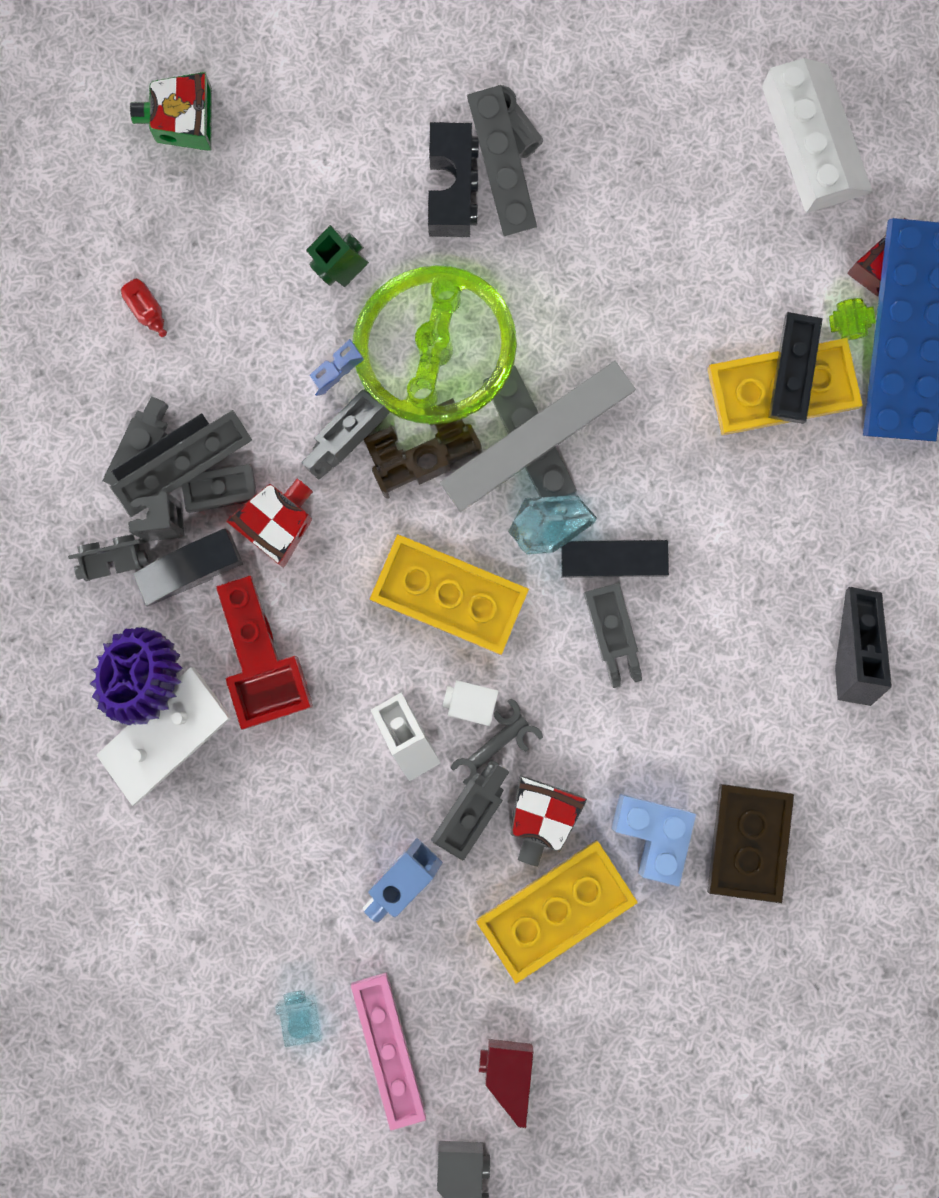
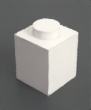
(470, 702)

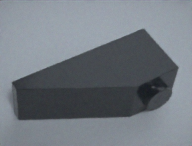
(862, 650)

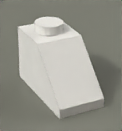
(405, 737)

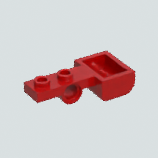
(267, 685)

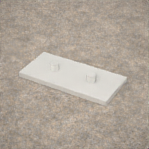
(150, 752)

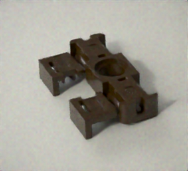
(399, 471)

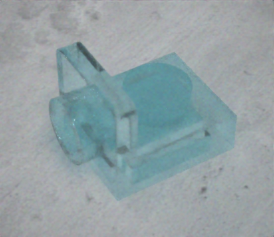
(299, 1018)

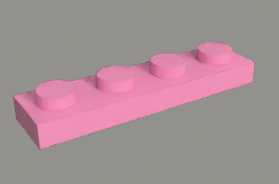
(388, 1051)

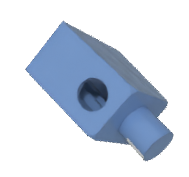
(409, 875)

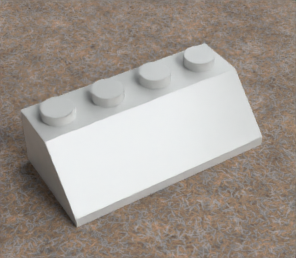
(815, 134)

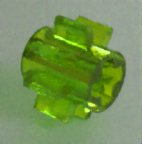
(852, 319)

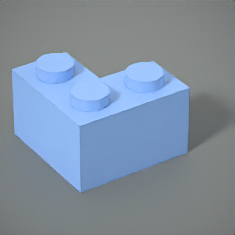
(665, 832)

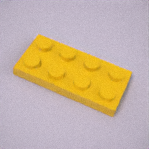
(745, 387)
(449, 594)
(556, 911)

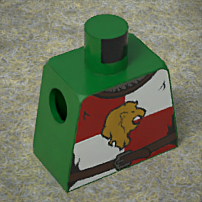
(178, 111)

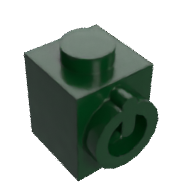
(336, 257)

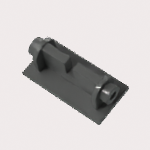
(94, 560)

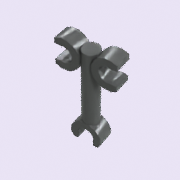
(516, 727)

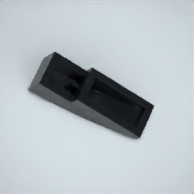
(188, 567)

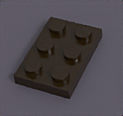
(750, 843)

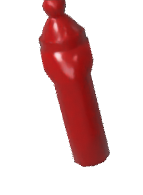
(143, 305)

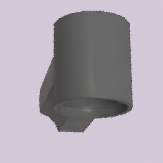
(525, 134)

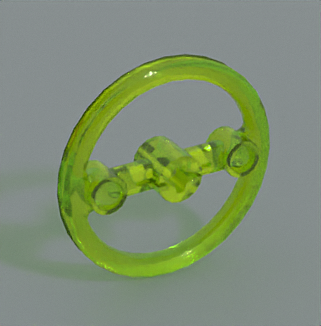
(442, 279)

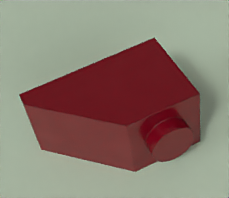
(508, 1076)

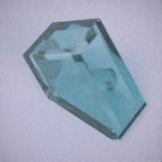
(550, 523)

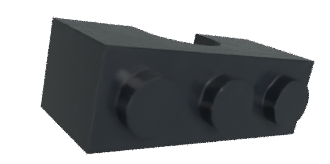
(452, 150)

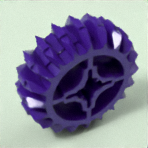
(136, 676)

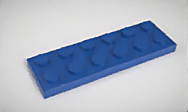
(906, 336)

